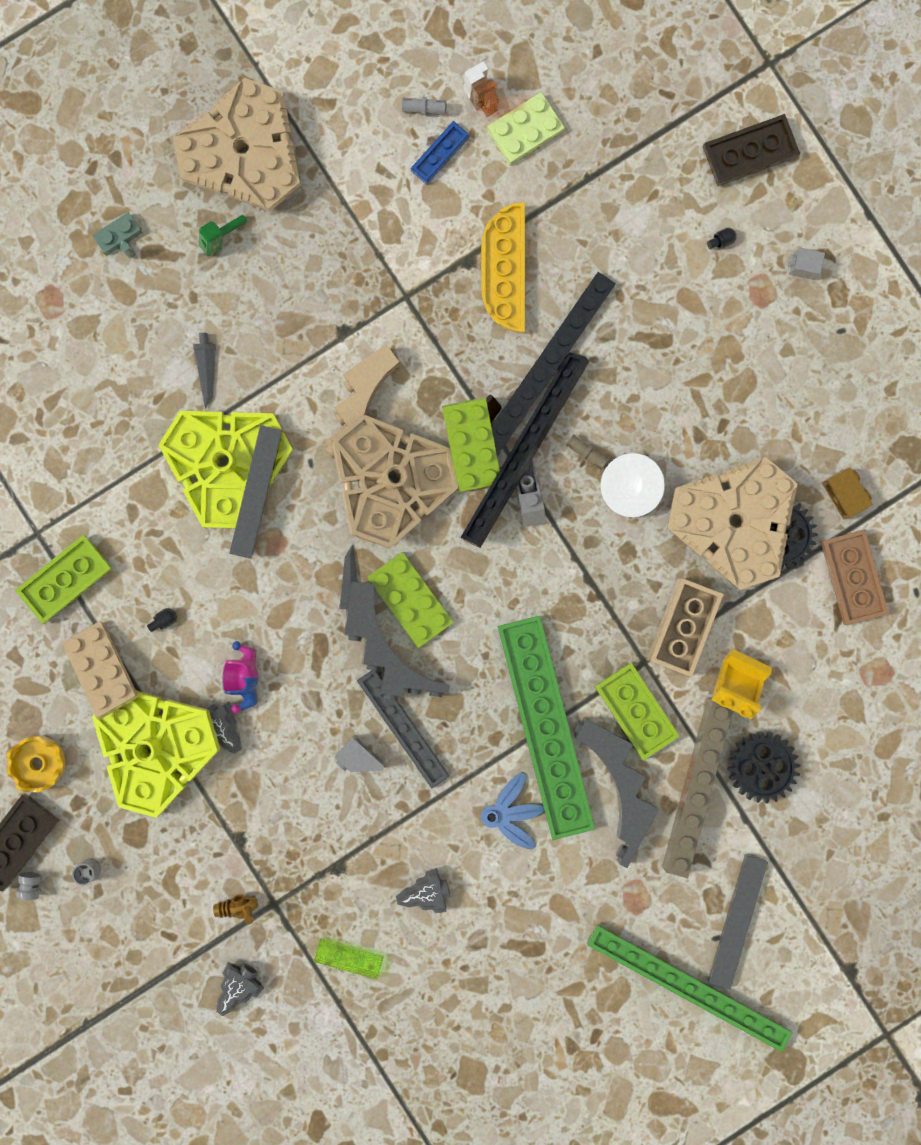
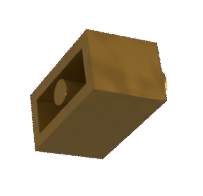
(847, 493)

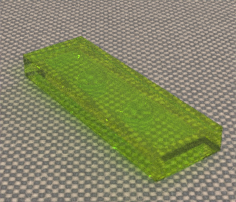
(348, 958)

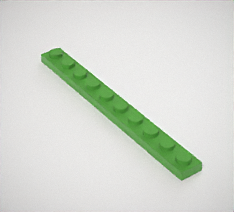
(689, 988)

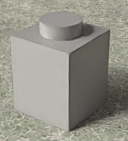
(806, 263)

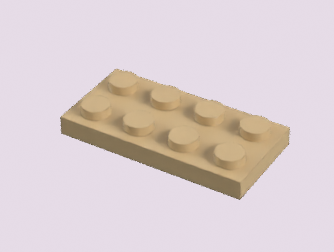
(100, 670)

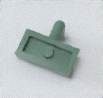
(118, 235)

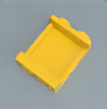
(741, 684)

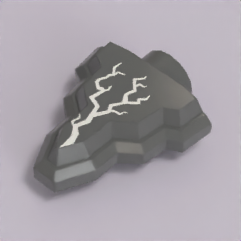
(225, 726)
(427, 893)
(237, 987)

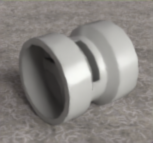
(81, 873)
(28, 886)

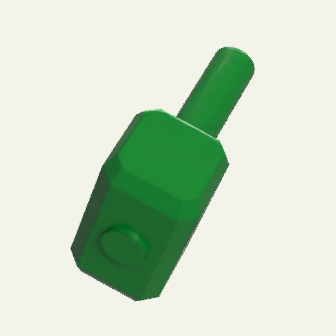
(211, 235)

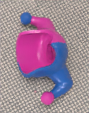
(241, 677)

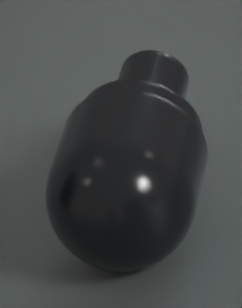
(722, 238)
(163, 619)

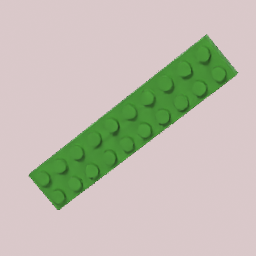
(546, 727)

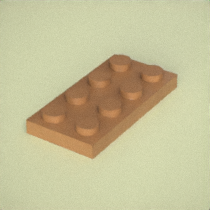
(854, 577)

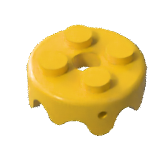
(21, 766)

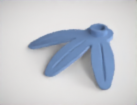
(515, 813)

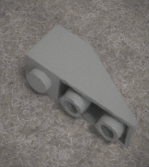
(530, 498)

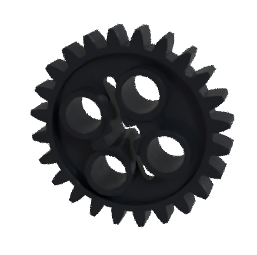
(797, 548)
(751, 781)

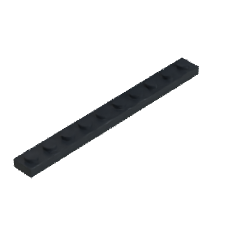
(550, 359)
(524, 449)

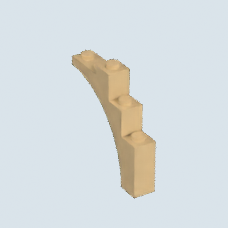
(364, 381)

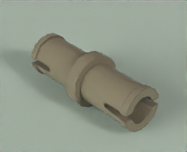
(587, 452)

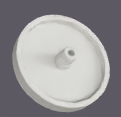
(632, 485)

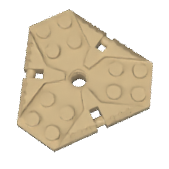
(251, 120)
(758, 496)
(379, 507)

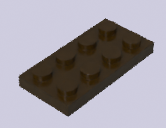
(751, 150)
(21, 835)

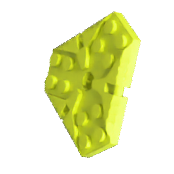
(198, 443)
(178, 741)

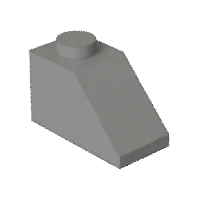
(358, 757)

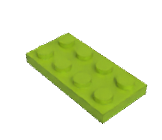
(471, 443)
(63, 579)
(410, 599)
(637, 711)

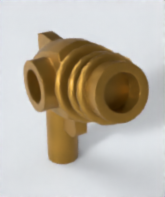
(239, 907)

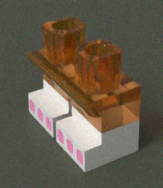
(479, 90)

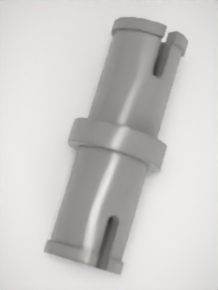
(424, 105)

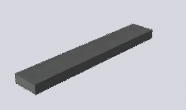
(256, 492)
(404, 730)
(737, 921)

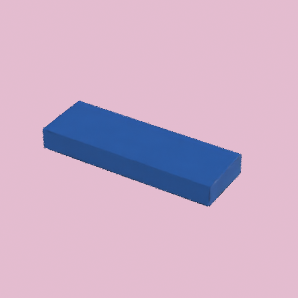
(439, 152)

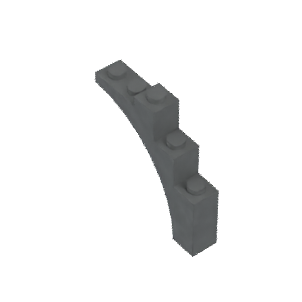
(396, 676)

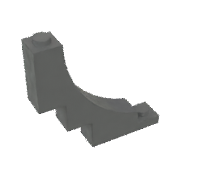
(634, 812)

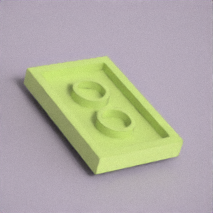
(525, 128)

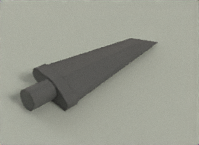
(204, 358)
(349, 575)

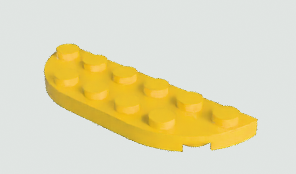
(505, 268)

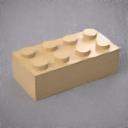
(684, 627)

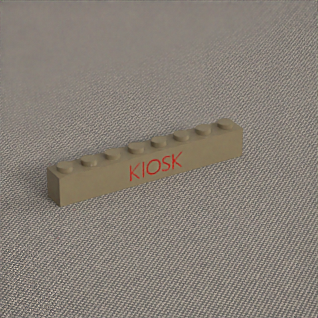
(697, 789)

